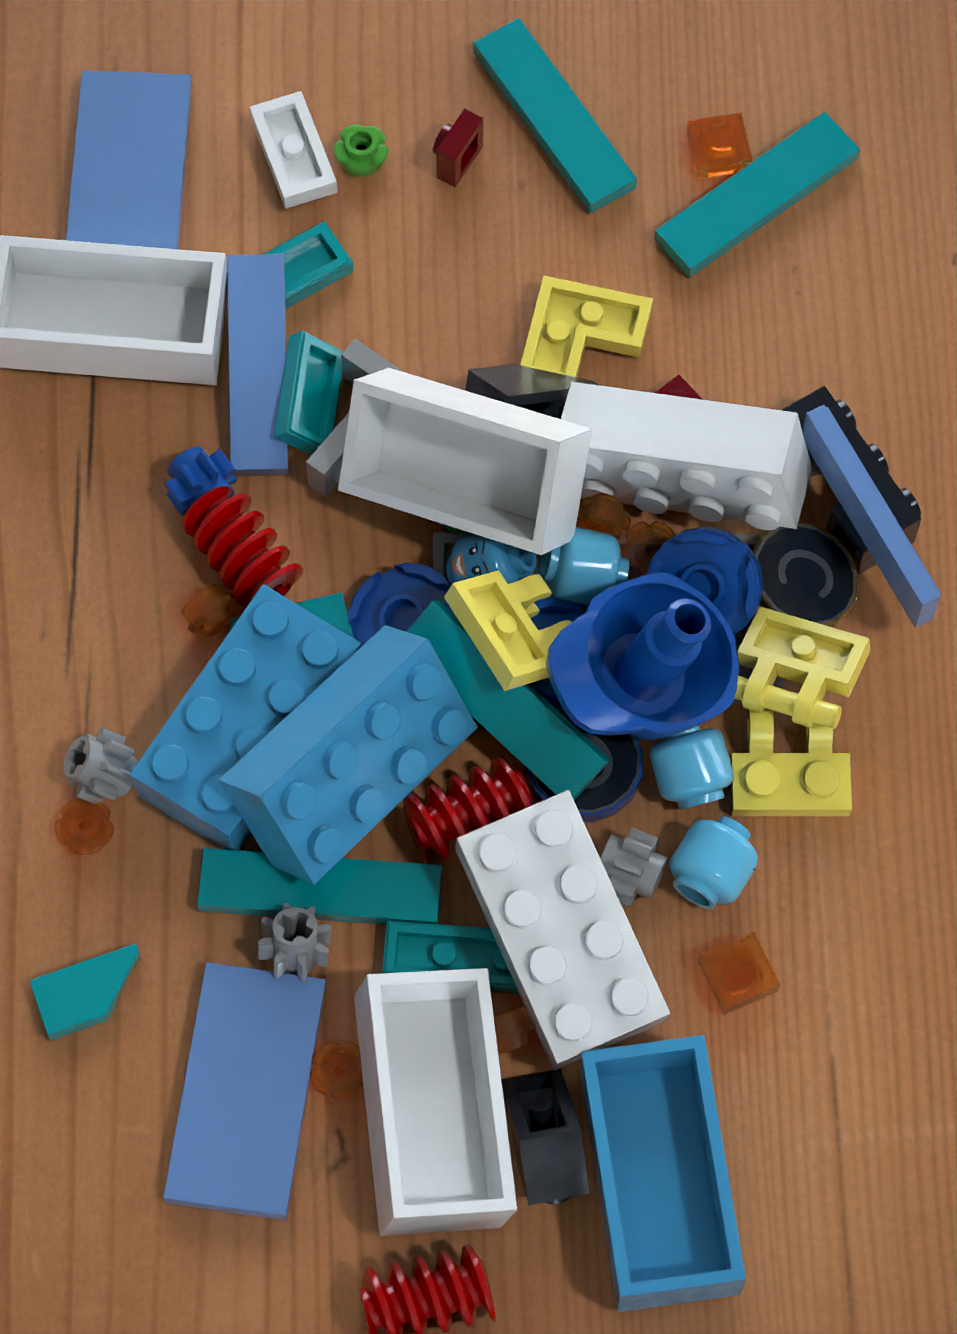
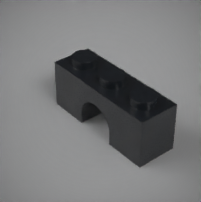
(900, 501)

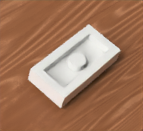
(293, 149)

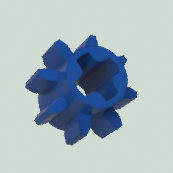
(195, 474)

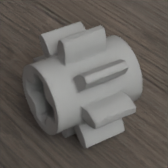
(99, 766)
(633, 865)
(294, 941)

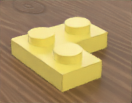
(583, 315)

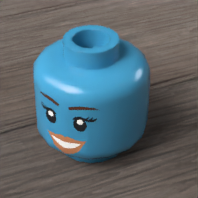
(479, 555)

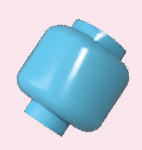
(584, 566)
(692, 767)
(713, 862)

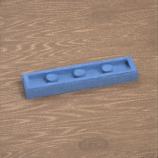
(256, 362)
(871, 516)

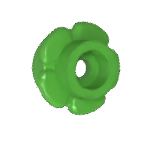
(361, 162)

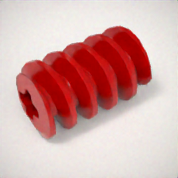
(236, 547)
(464, 806)
(427, 1294)

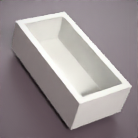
(112, 309)
(692, 455)
(464, 460)
(561, 929)
(434, 1102)

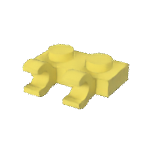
(501, 625)
(789, 782)

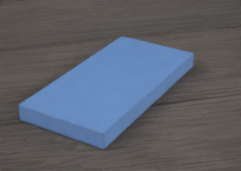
(130, 159)
(245, 1092)

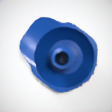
(645, 660)

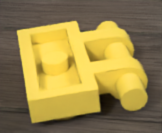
(803, 653)

